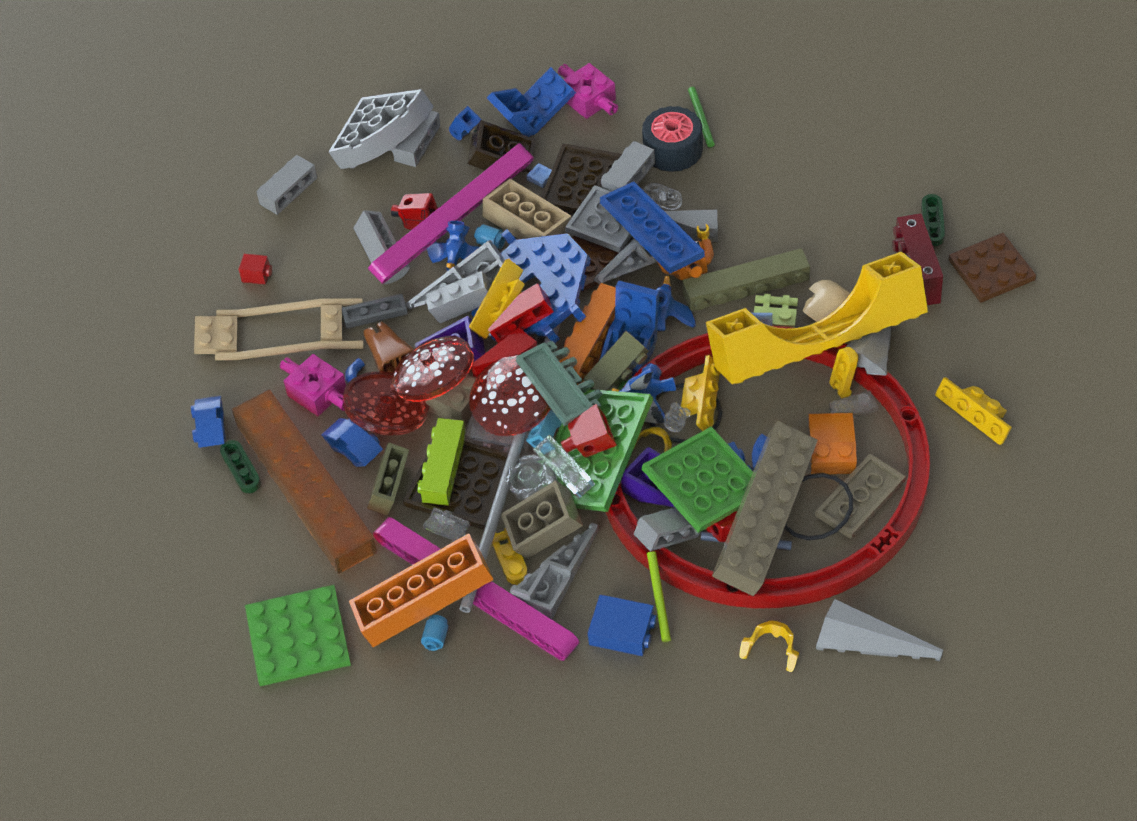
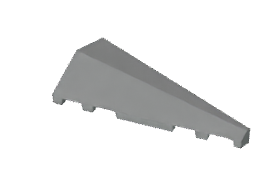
(484, 259)
(629, 259)
(873, 351)
(550, 582)
(857, 631)

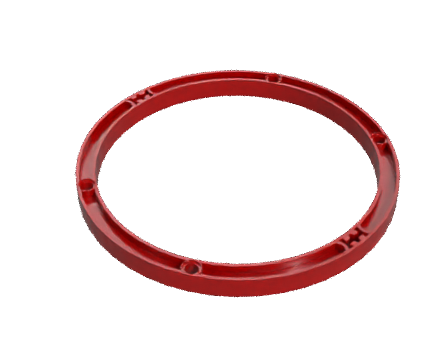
(820, 583)

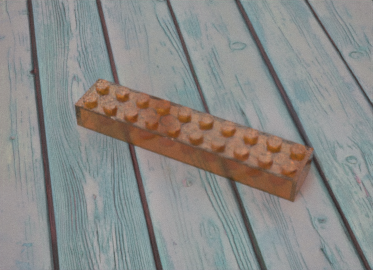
(304, 481)

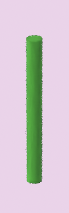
(700, 113)

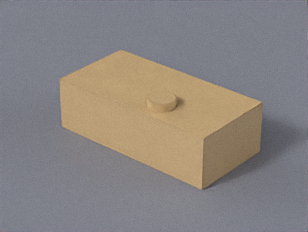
(523, 212)

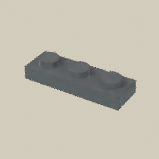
(374, 311)

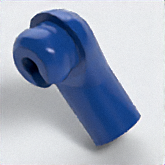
(352, 371)

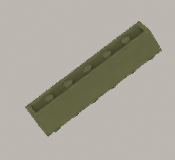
(746, 279)

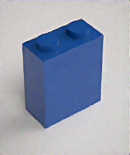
(622, 625)

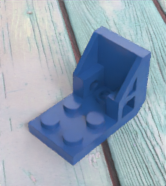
(536, 106)
(637, 314)

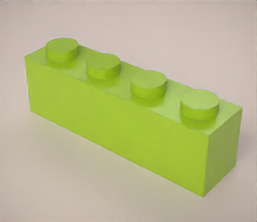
(442, 461)

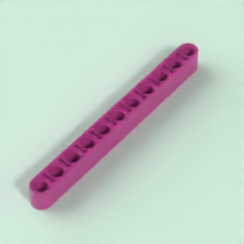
(453, 210)
(489, 597)

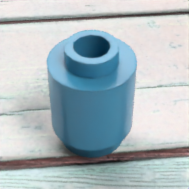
(485, 233)
(434, 632)

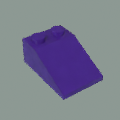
(462, 330)
(639, 485)

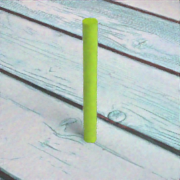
(658, 595)

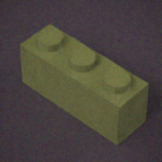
(617, 363)
(388, 479)

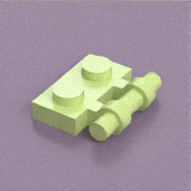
(781, 316)

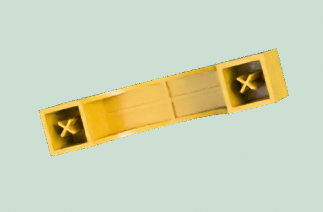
(883, 297)

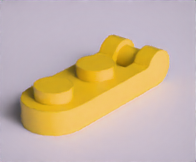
(844, 371)
(510, 561)

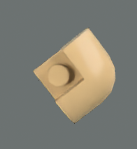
(826, 299)

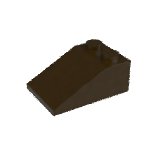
(492, 142)

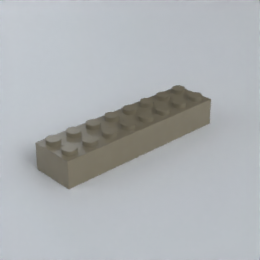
(765, 508)

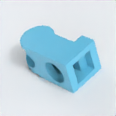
(543, 429)

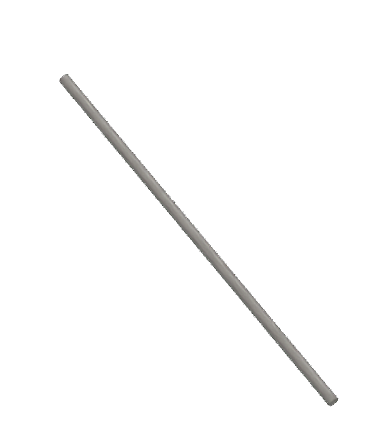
(498, 504)

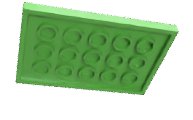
(625, 417)

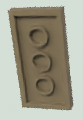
(871, 488)

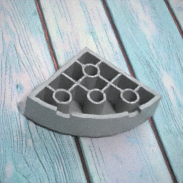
(379, 126)

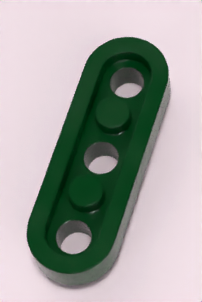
(933, 218)
(240, 460)

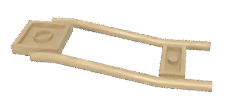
(219, 332)

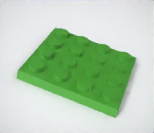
(701, 478)
(297, 635)

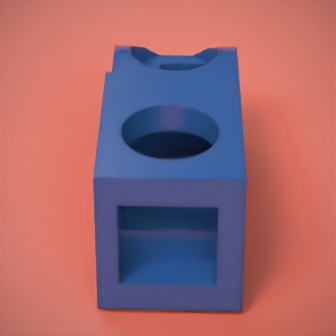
(464, 123)

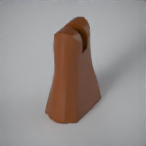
(386, 347)

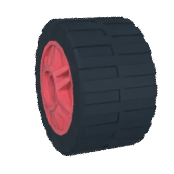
(674, 136)

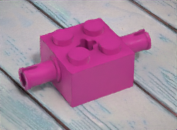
(592, 90)
(314, 384)

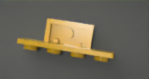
(499, 296)
(701, 394)
(975, 408)

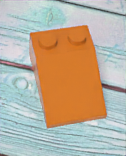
(835, 445)

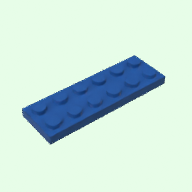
(652, 227)

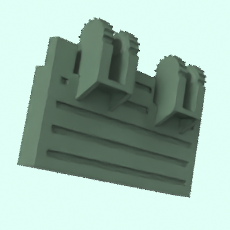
(558, 381)

